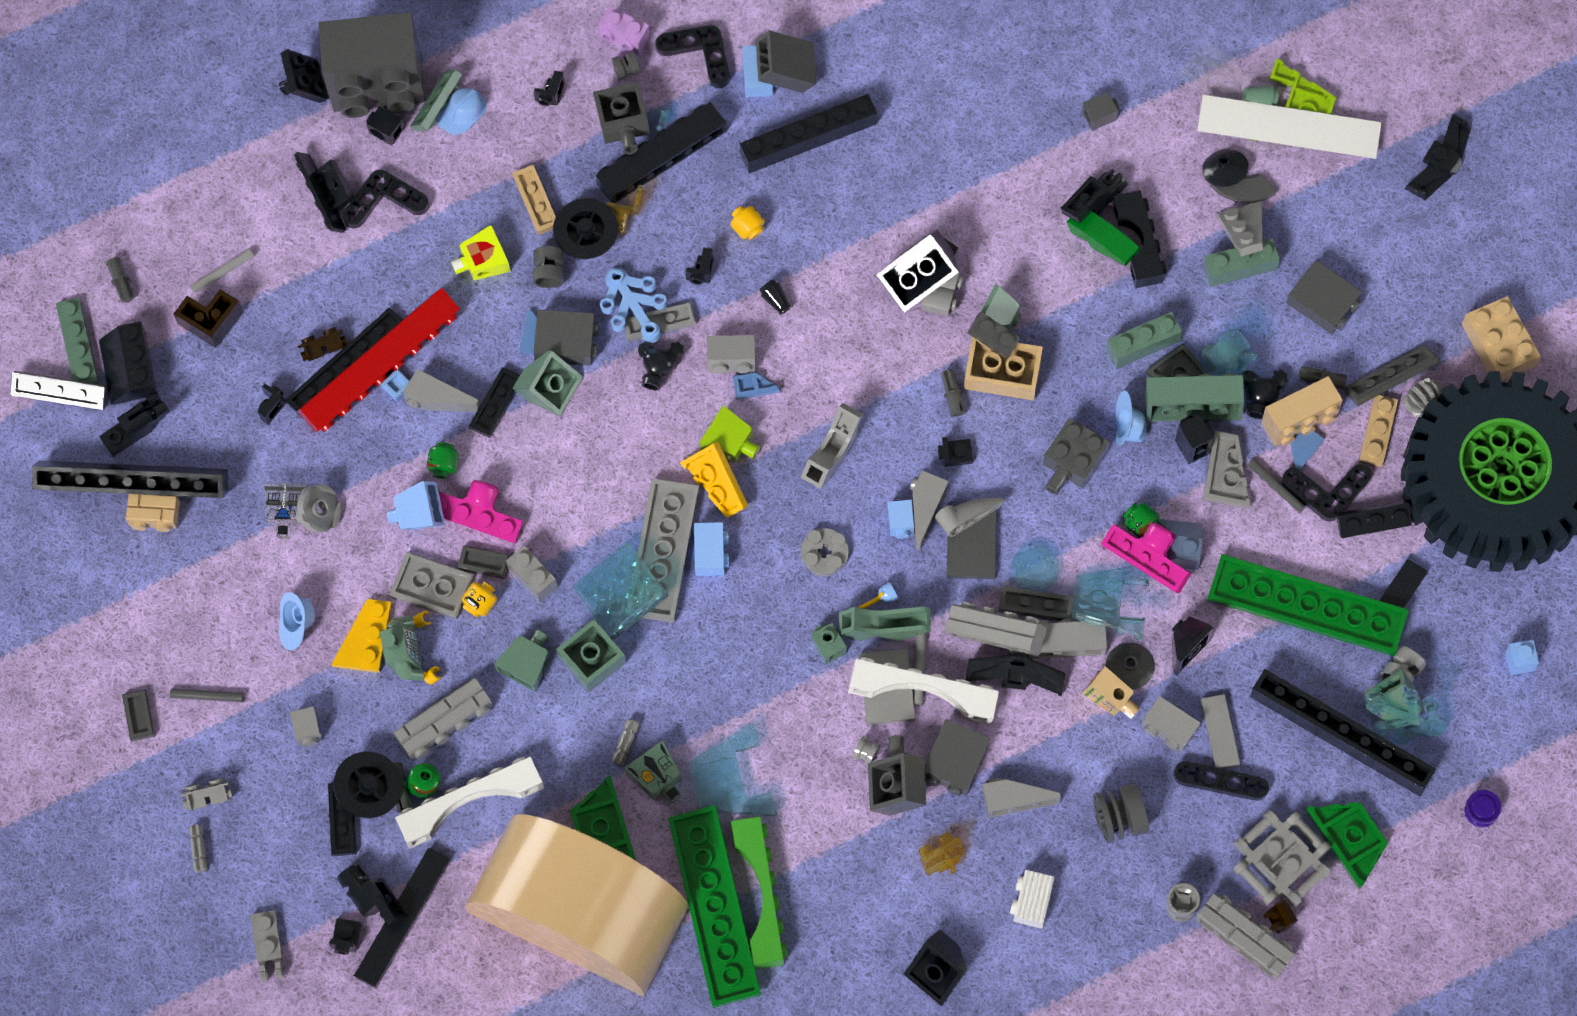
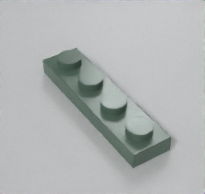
(76, 341)

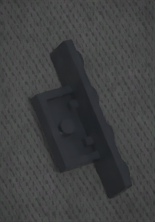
(327, 188)

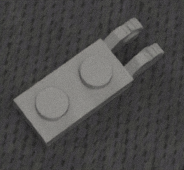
(267, 942)

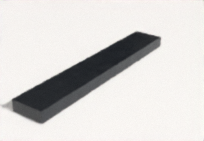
(343, 359)
(412, 901)

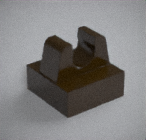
(1281, 916)

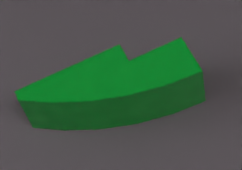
(1104, 238)

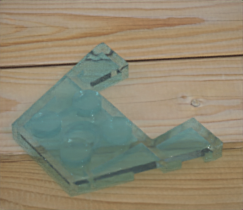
(1100, 597)
(719, 779)

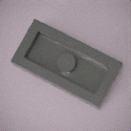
(993, 335)

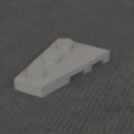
(1244, 227)
(1225, 472)

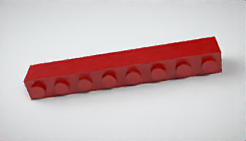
(378, 360)

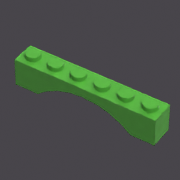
(750, 844)

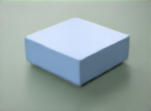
(395, 384)

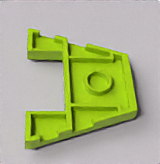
(1304, 94)

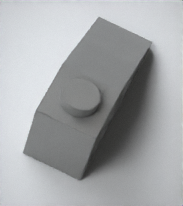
(436, 395)
(926, 500)
(1009, 797)

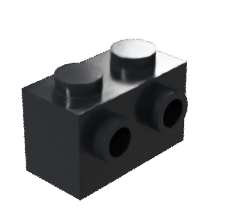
(1194, 438)

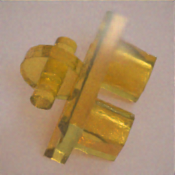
(943, 857)

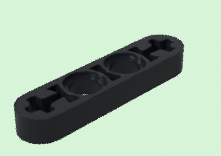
(1221, 777)

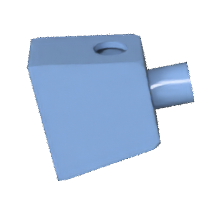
(418, 507)

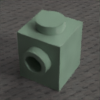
(828, 643)

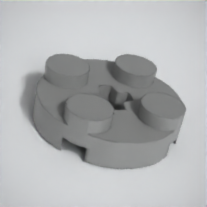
(307, 508)
(816, 541)

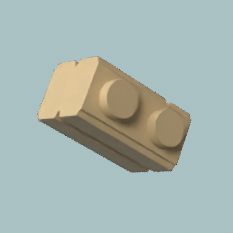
(152, 511)

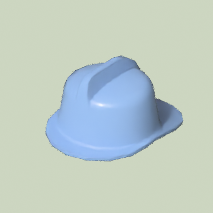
(461, 111)
(1129, 421)
(295, 618)

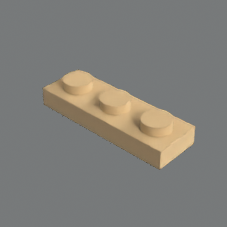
(534, 199)
(1378, 430)

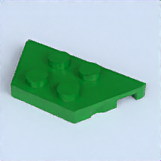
(602, 818)
(1352, 837)

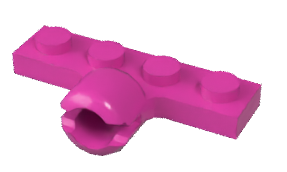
(479, 513)
(1149, 554)

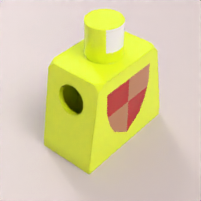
(482, 256)

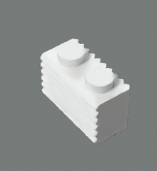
(1033, 898)

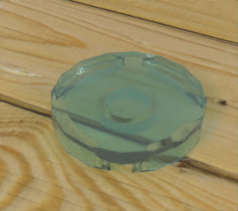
(1034, 568)

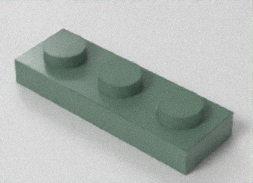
(436, 101)

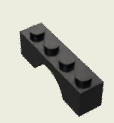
(1131, 212)

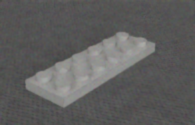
(667, 538)

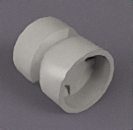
(1407, 660)
(1182, 902)

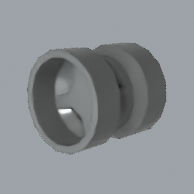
(625, 65)

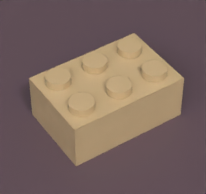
(1501, 338)
(1003, 376)
(1302, 412)

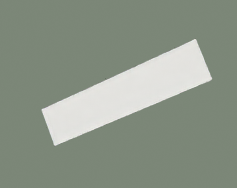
(1289, 126)

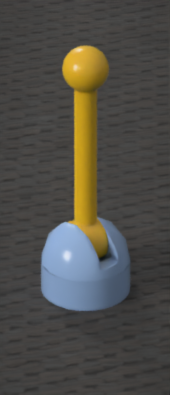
(886, 595)

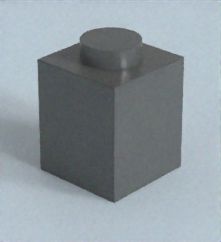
(1100, 110)

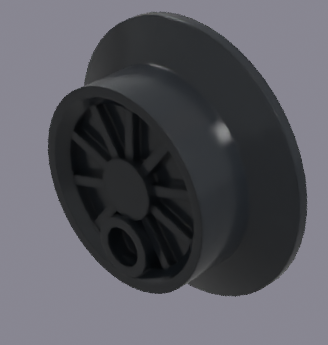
(585, 228)
(367, 784)

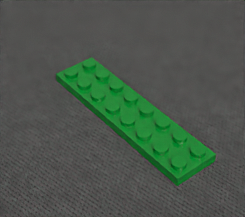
(1308, 605)
(714, 906)

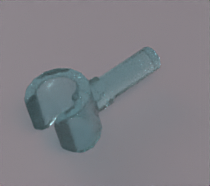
(663, 116)

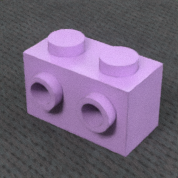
(624, 30)

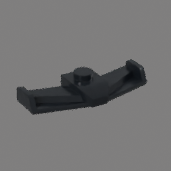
(1442, 159)
(1015, 672)

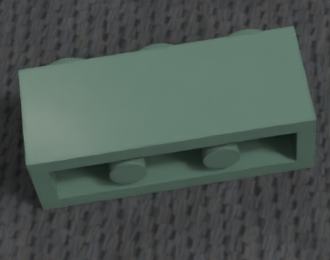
(1230, 266)
(1144, 340)

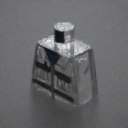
(281, 506)

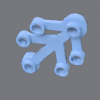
(632, 301)

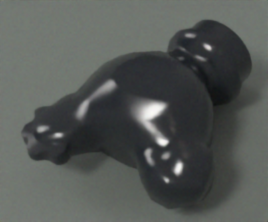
(658, 363)
(1262, 391)

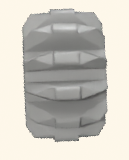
(1420, 396)

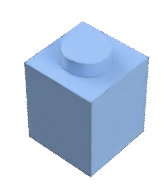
(900, 518)
(1522, 657)

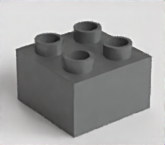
(372, 64)

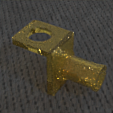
(623, 211)

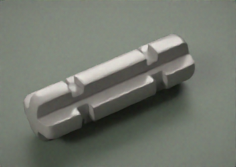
(625, 742)
(198, 848)

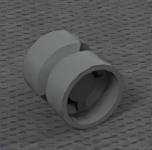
(548, 266)

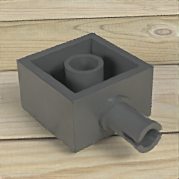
(622, 115)
(1074, 456)
(896, 781)

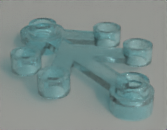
(1432, 725)

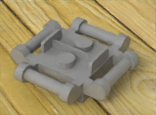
(1282, 858)

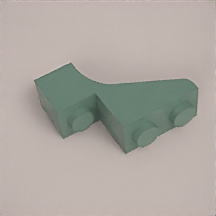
(888, 624)

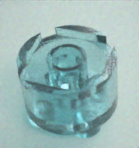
(1229, 354)

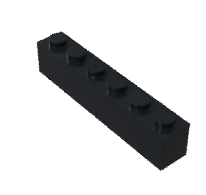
(808, 133)
(661, 152)

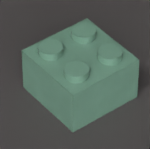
(591, 655)

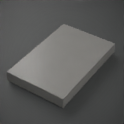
(431, 585)
(893, 705)

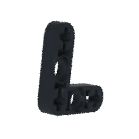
(708, 47)
(384, 190)
(1325, 498)

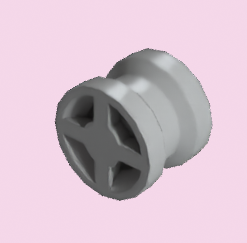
(866, 750)

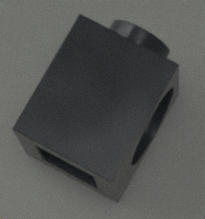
(385, 125)

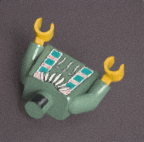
(402, 649)

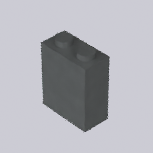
(786, 61)
(1324, 298)
(566, 335)
(955, 758)

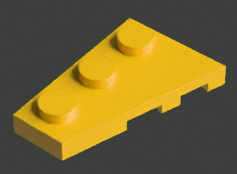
(715, 475)
(363, 644)

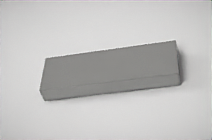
(667, 319)
(1220, 732)

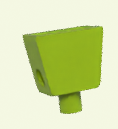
(732, 436)

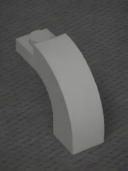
(834, 447)

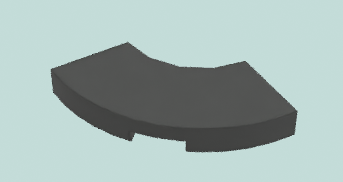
(1247, 190)

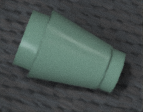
(1261, 94)

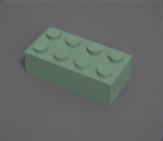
(1185, 396)

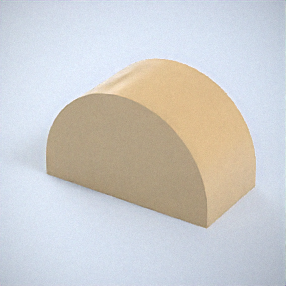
(579, 901)

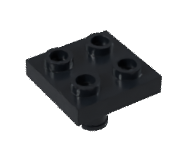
(302, 76)

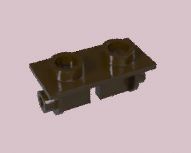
(313, 346)

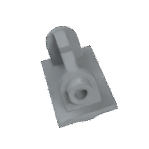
(215, 790)

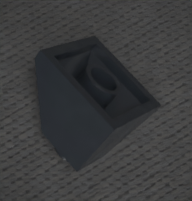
(1188, 640)
(937, 967)

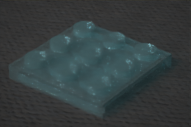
(620, 591)

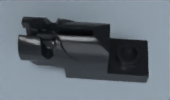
(1094, 195)
(134, 424)
(371, 895)

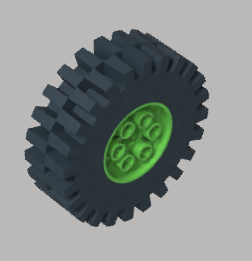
(1459, 506)

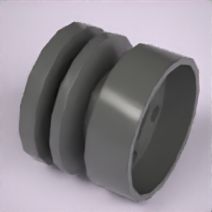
(1122, 812)

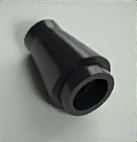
(775, 296)

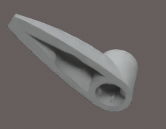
(964, 515)

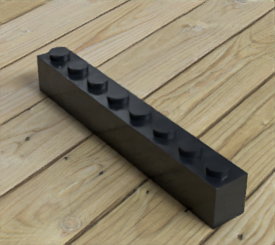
(130, 479)
(1342, 732)

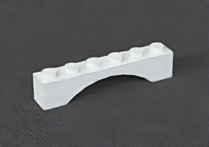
(972, 701)
(515, 780)

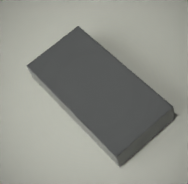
(483, 562)
(138, 715)

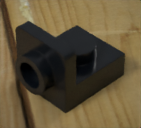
(553, 90)
(703, 268)
(272, 406)
(955, 452)
(345, 936)

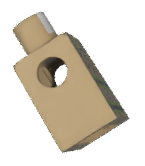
(1104, 688)

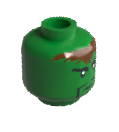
(442, 460)
(1139, 518)
(423, 780)

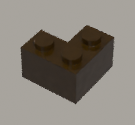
(209, 322)

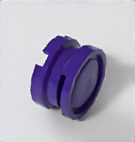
(1482, 808)

